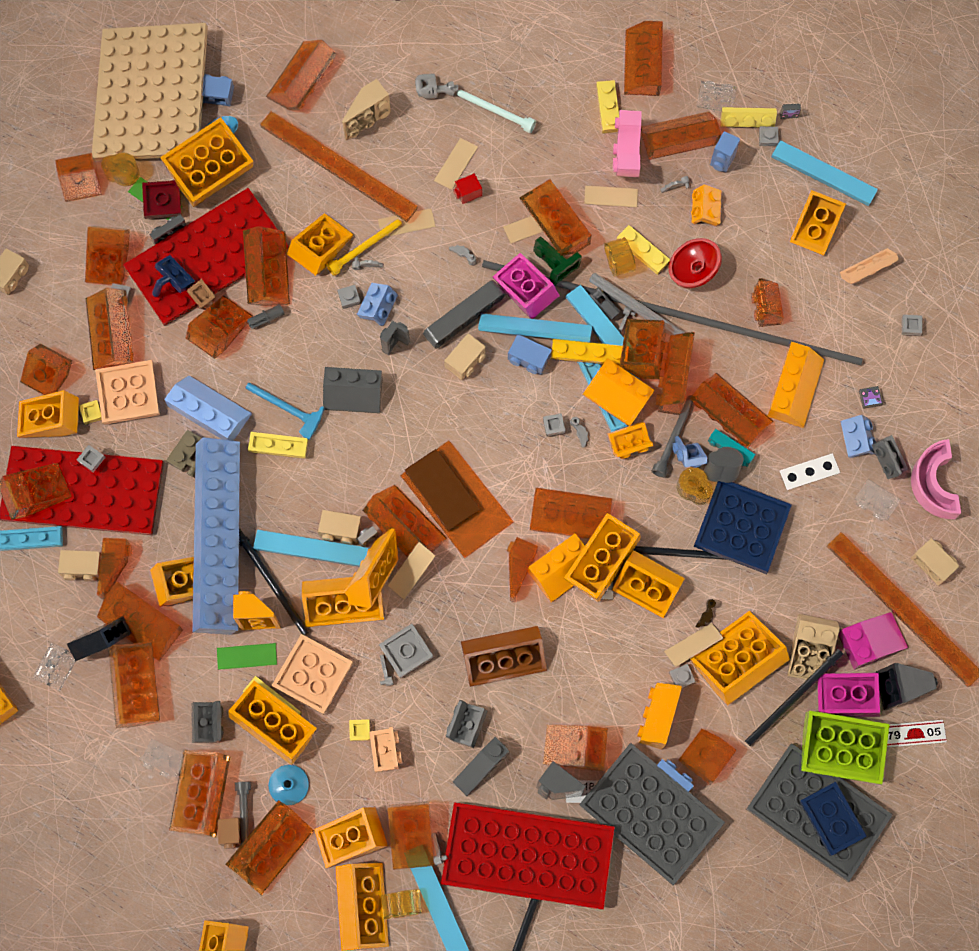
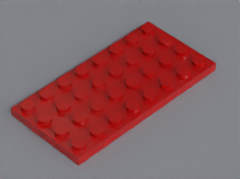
(205, 248)
(112, 498)
(528, 856)

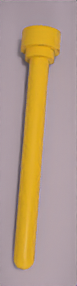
(335, 266)

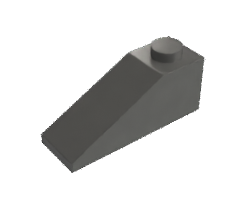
(481, 766)

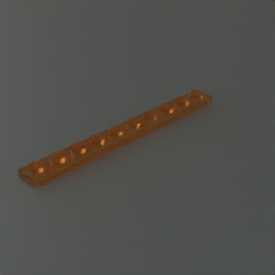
(339, 166)
(904, 609)

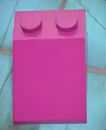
(526, 286)
(872, 640)
(849, 694)

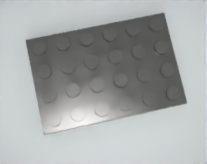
(780, 809)
(652, 814)

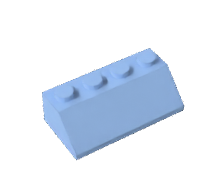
(207, 408)

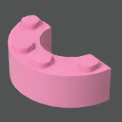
(628, 142)
(925, 484)

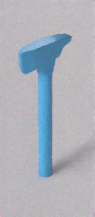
(311, 420)

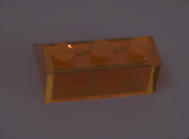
(643, 348)

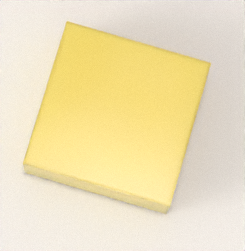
(90, 412)
(359, 730)

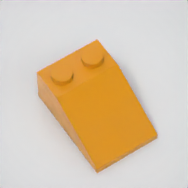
(818, 222)
(318, 243)
(48, 415)
(173, 581)
(351, 836)

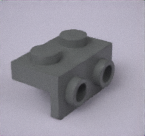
(162, 232)
(393, 334)
(889, 457)
(207, 722)
(466, 724)

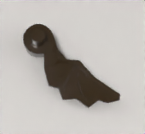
(707, 615)

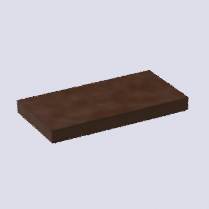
(442, 490)

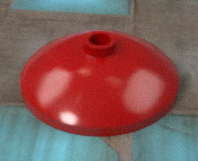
(691, 257)

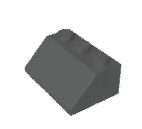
(352, 390)
(558, 784)

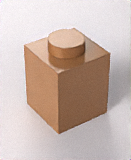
(229, 832)

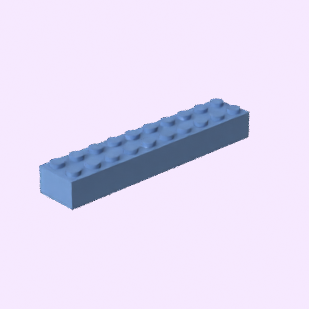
(216, 535)

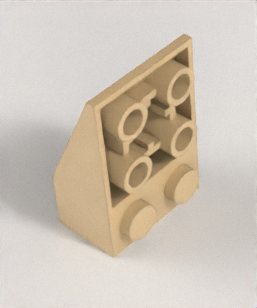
(368, 107)
(811, 644)

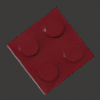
(161, 199)

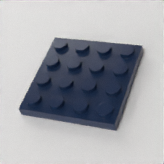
(742, 526)

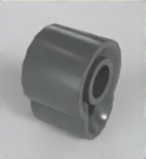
(724, 465)

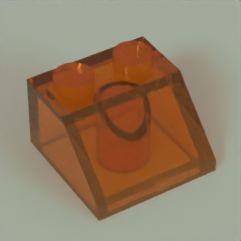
(78, 177)
(45, 370)
(707, 755)

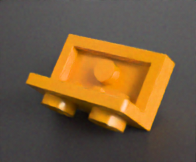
(706, 205)
(629, 440)

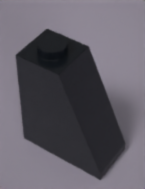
(99, 638)

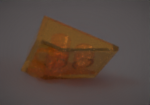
(410, 835)

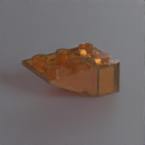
(106, 254)
(217, 326)
(33, 490)
(576, 746)

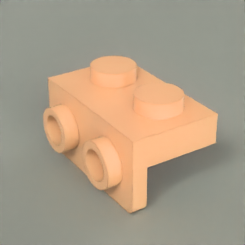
(384, 749)

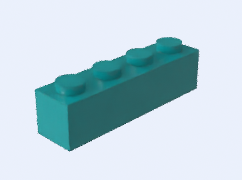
(721, 440)

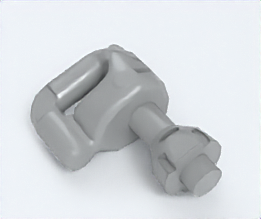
(432, 89)

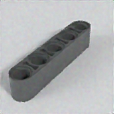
(464, 314)

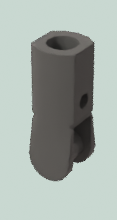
(607, 306)

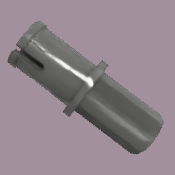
(265, 316)

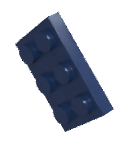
(832, 818)

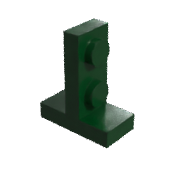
(561, 266)

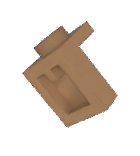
(201, 294)

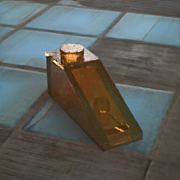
(520, 558)
(112, 562)

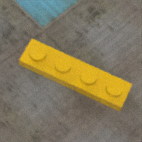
(585, 351)

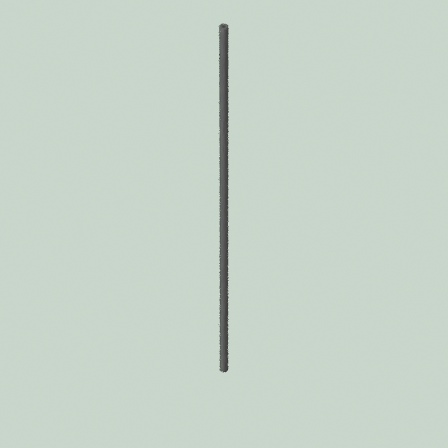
(706, 321)

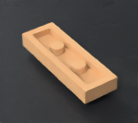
(869, 266)

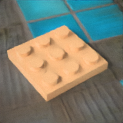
(127, 392)
(312, 674)

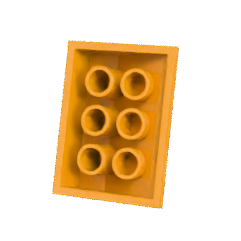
(207, 162)
(741, 658)

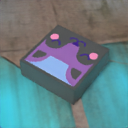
(790, 111)
(870, 397)

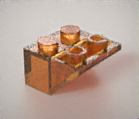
(767, 303)

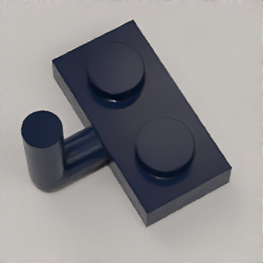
(172, 273)

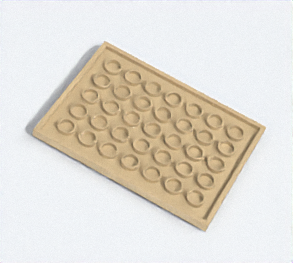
(149, 89)

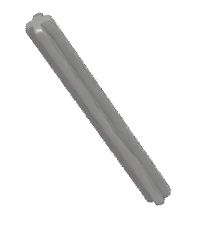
(631, 303)

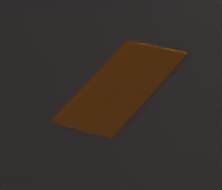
(481, 526)

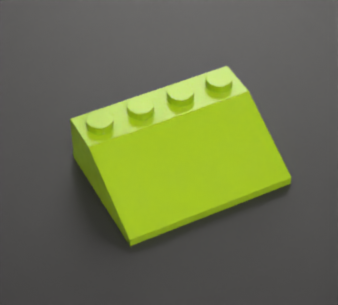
(844, 747)

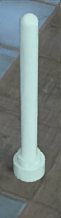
(527, 124)

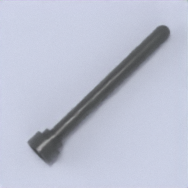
(660, 468)
(243, 790)

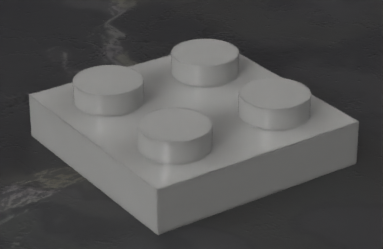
(406, 650)

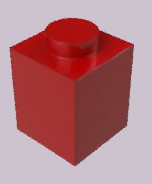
(468, 188)

